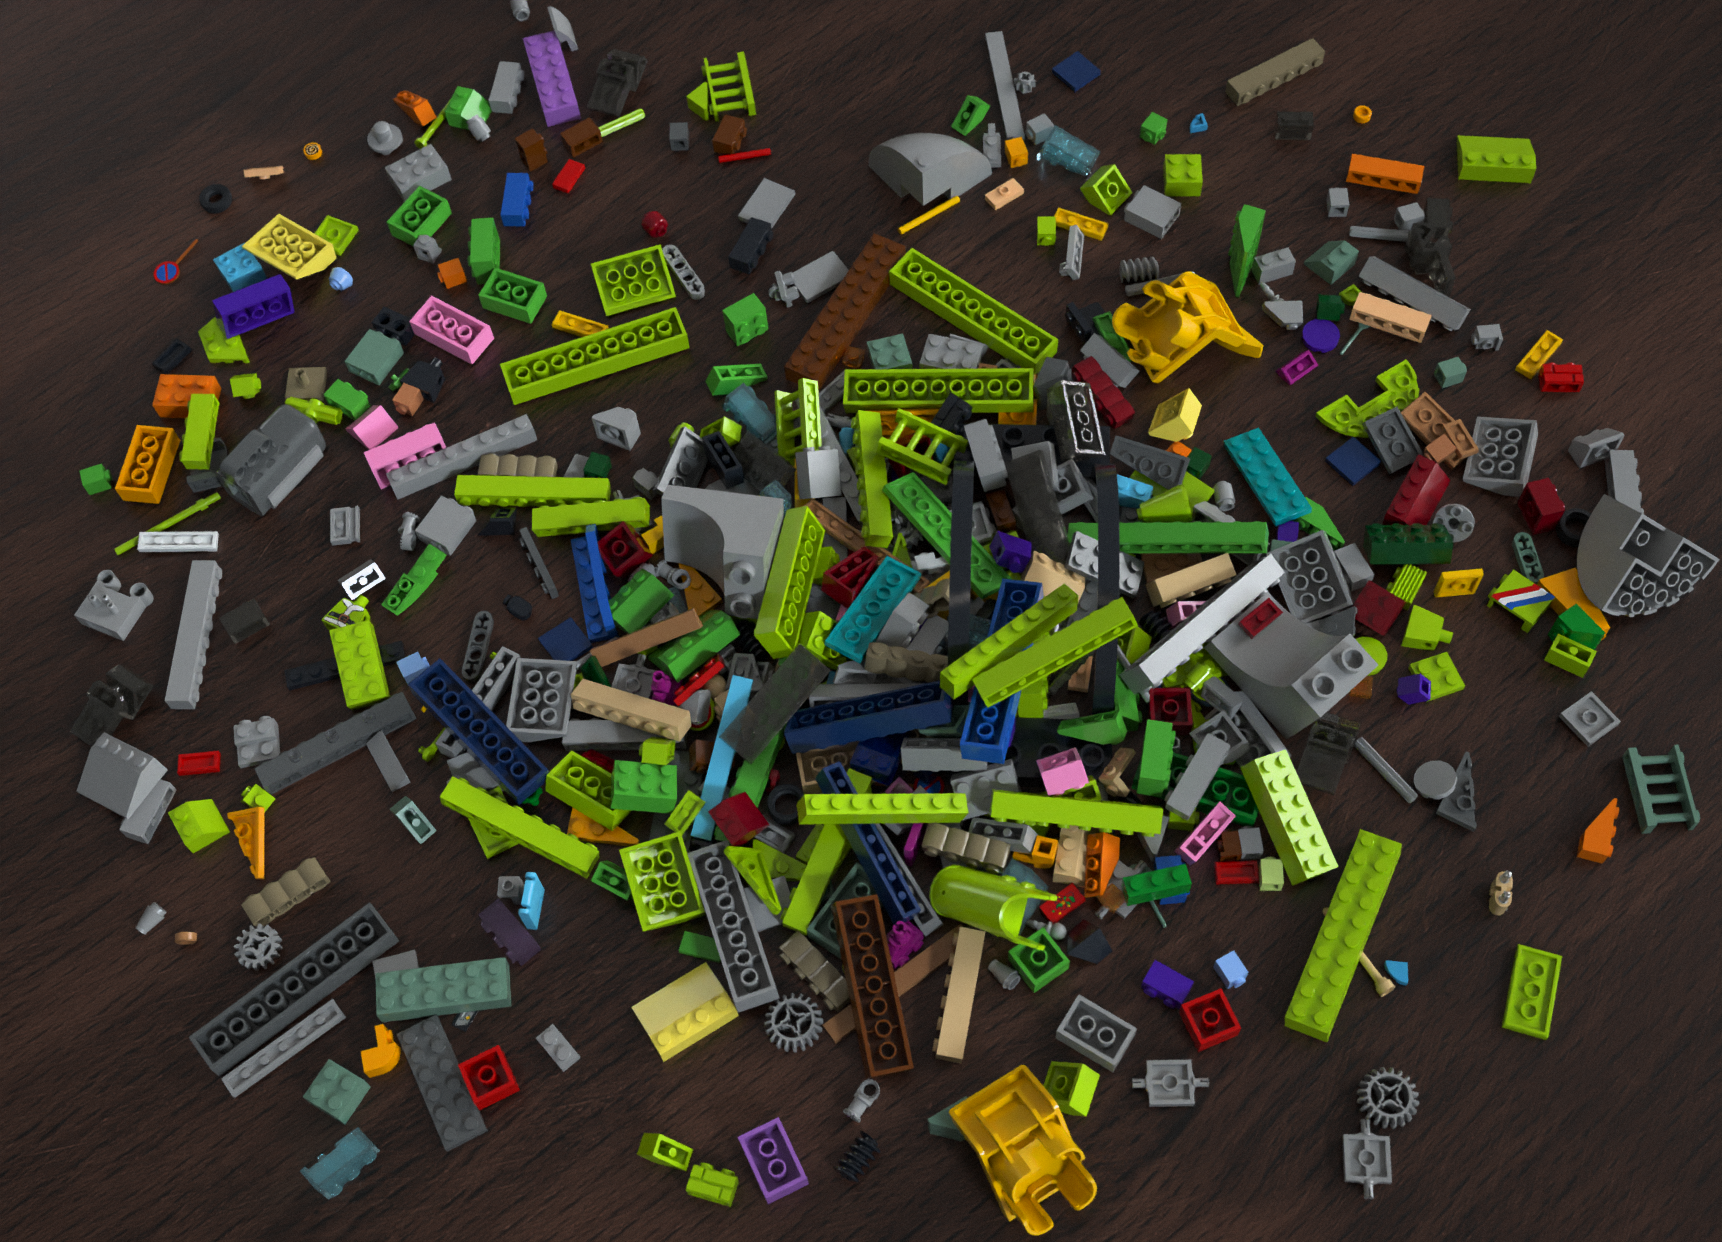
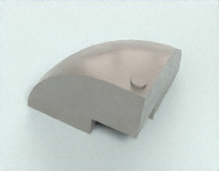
(929, 165)
(1635, 563)

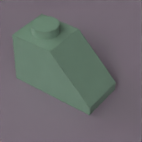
(413, 819)

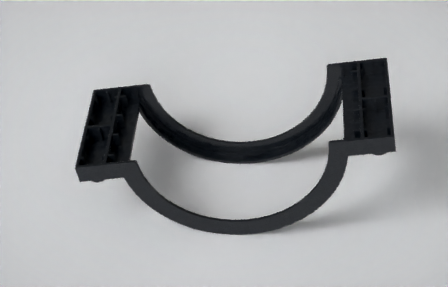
(1038, 736)

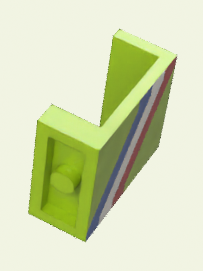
(1521, 598)

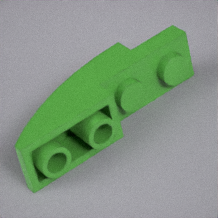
(415, 582)

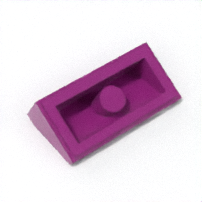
(1297, 367)

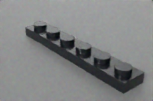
(328, 669)

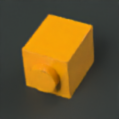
(1016, 152)

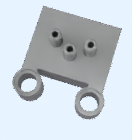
(111, 611)

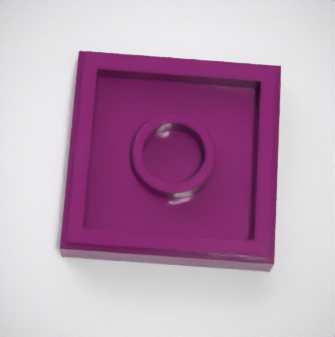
(913, 842)

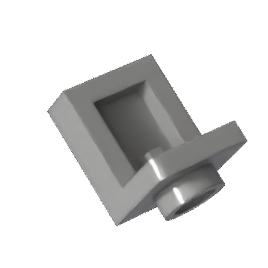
(511, 887)

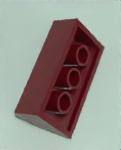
(1418, 494)

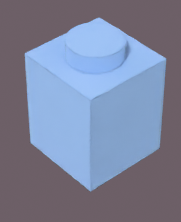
(412, 666)
(1231, 970)

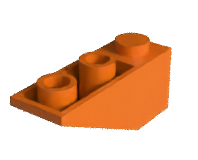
(415, 107)
(1596, 839)
(1101, 861)

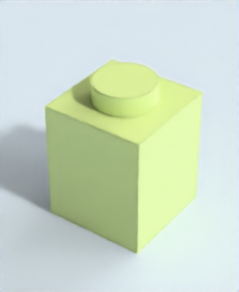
(1270, 874)

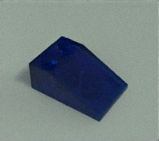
(879, 757)

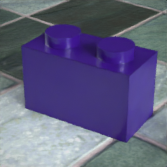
(1166, 985)

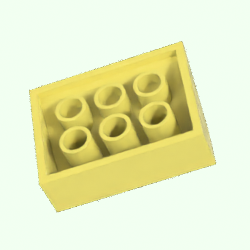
(291, 248)
(685, 1011)

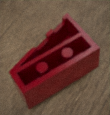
(849, 576)

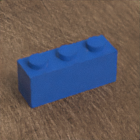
(516, 199)

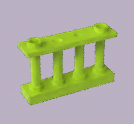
(742, 77)
(809, 416)
(918, 462)

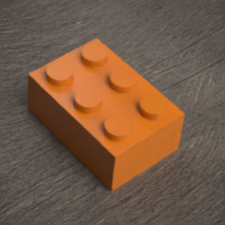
(176, 390)

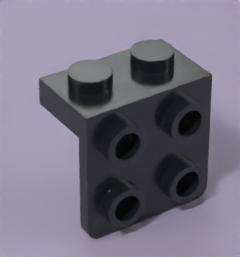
(1082, 319)

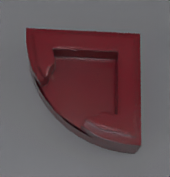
(775, 778)

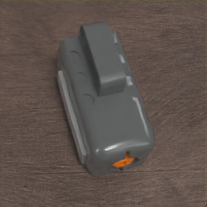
(272, 460)

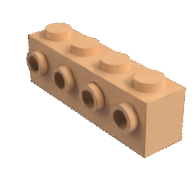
(1390, 317)

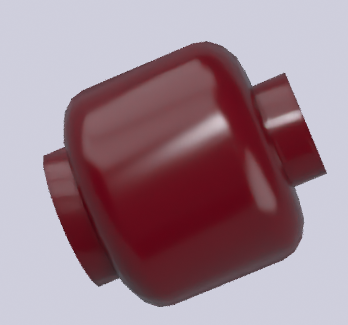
(654, 224)

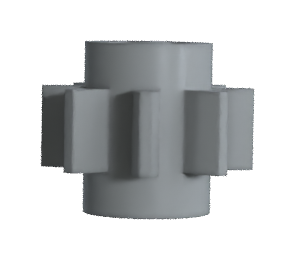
(1024, 82)

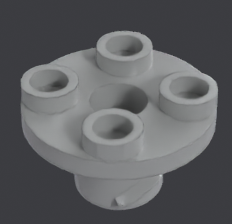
(384, 138)
(1457, 520)

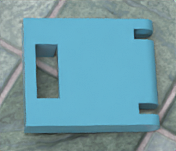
(532, 899)

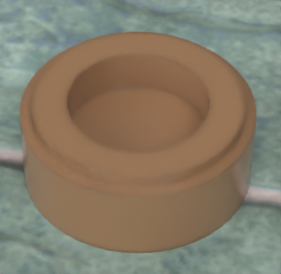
(185, 938)

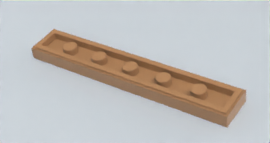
(647, 637)

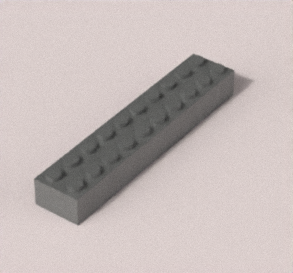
(293, 990)

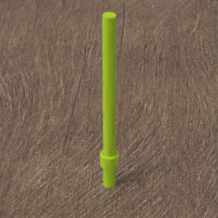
(201, 504)

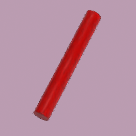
(744, 155)

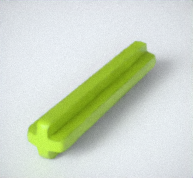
(621, 122)

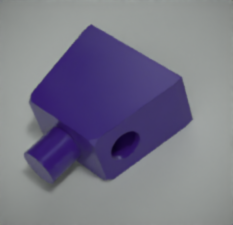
(1010, 551)

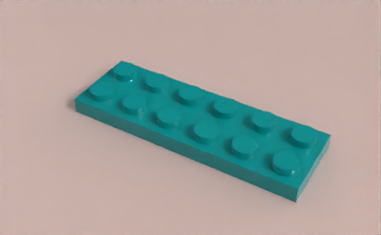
(1267, 477)
(872, 609)

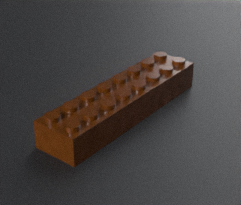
(872, 986)

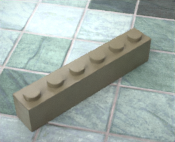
(1275, 72)

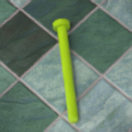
(421, 142)

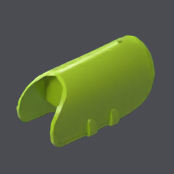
(985, 901)

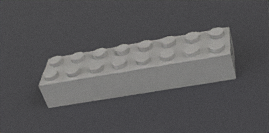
(733, 927)

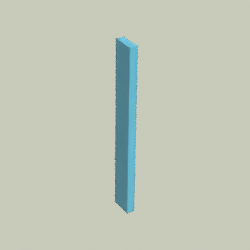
(721, 759)

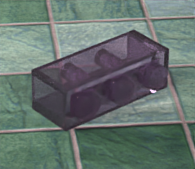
(508, 932)

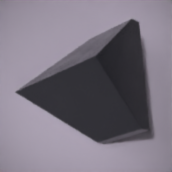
(501, 522)
(1087, 942)

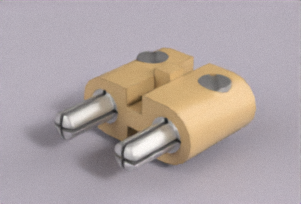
(1500, 892)

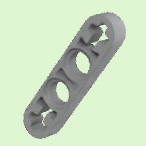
(686, 270)

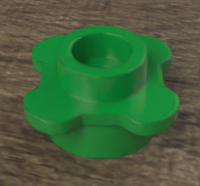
(534, 800)

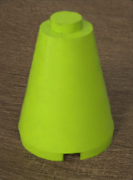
(1166, 507)

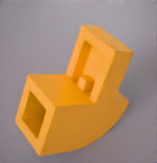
(1042, 855)
(381, 1058)

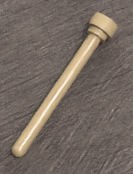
(1383, 985)

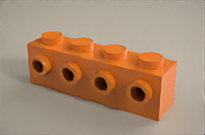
(1385, 173)

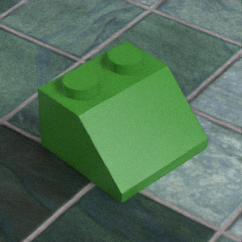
(465, 105)

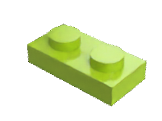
(685, 812)

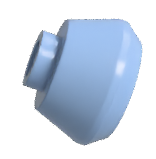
(340, 279)

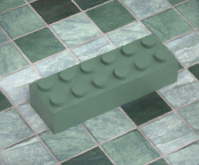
(443, 989)

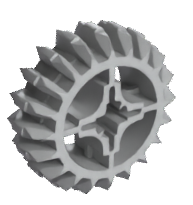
(786, 1025)
(1381, 1091)

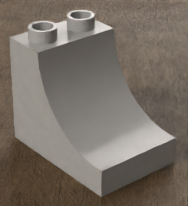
(726, 538)
(1290, 668)

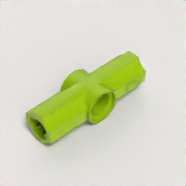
(316, 410)

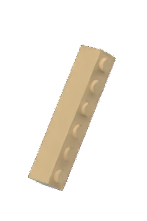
(631, 710)
(960, 995)

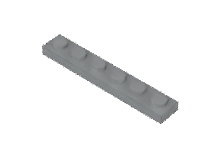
(283, 1048)

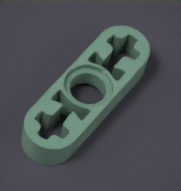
(1529, 550)

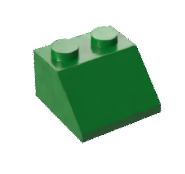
(1578, 627)

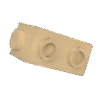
(1111, 775)

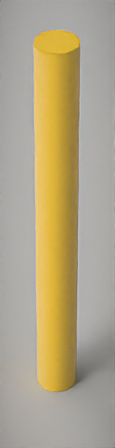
(929, 214)

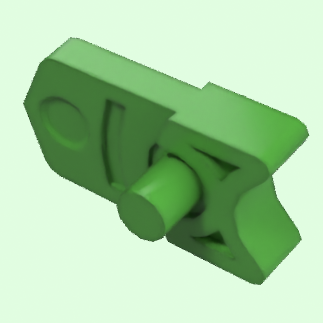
(396, 383)

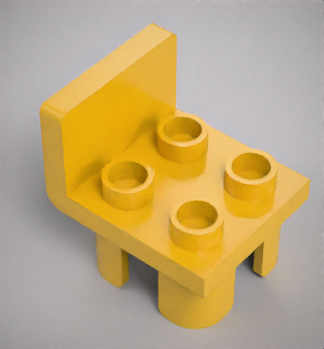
(1176, 323)
(1024, 1148)

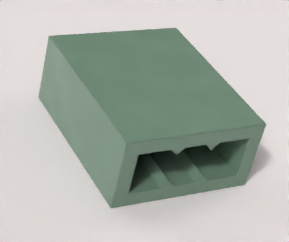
(374, 356)

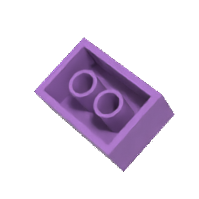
(773, 1160)

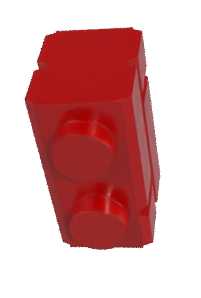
(1560, 377)

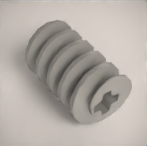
(1139, 268)

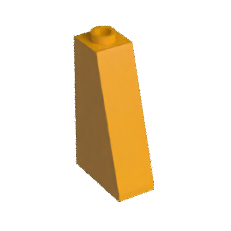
(1568, 592)

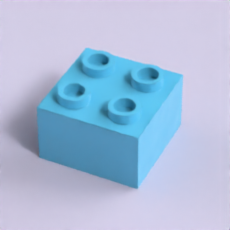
(239, 268)

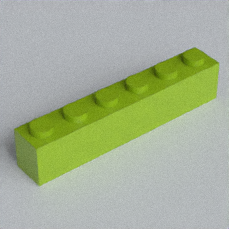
(574, 518)

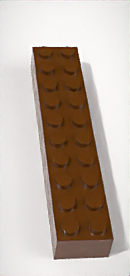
(845, 312)

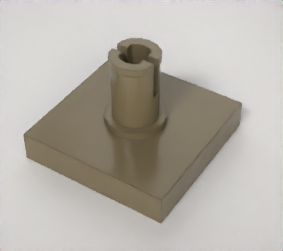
(306, 383)

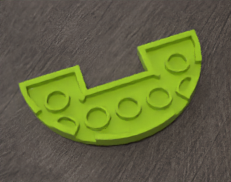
(1400, 391)

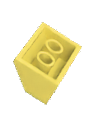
(1176, 417)

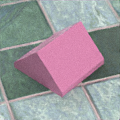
(372, 427)

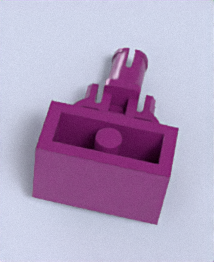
(664, 687)
(902, 941)

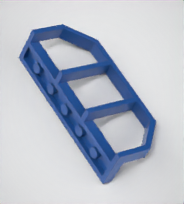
(593, 586)

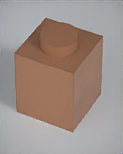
(407, 399)
(1439, 449)

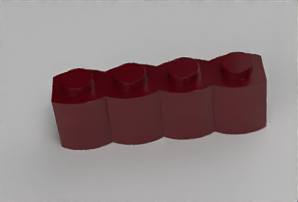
(1106, 395)

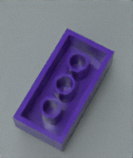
(253, 306)

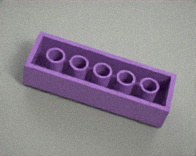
(551, 78)

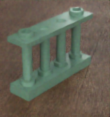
(1644, 800)

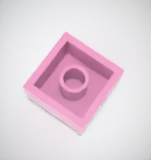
(1062, 772)

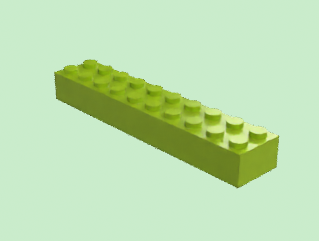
(972, 311)
(595, 355)
(983, 389)
(1343, 936)

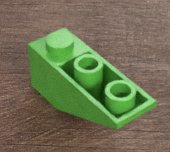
(1318, 521)

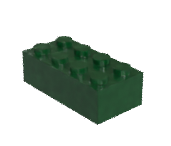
(1407, 544)

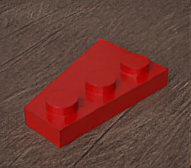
(698, 679)

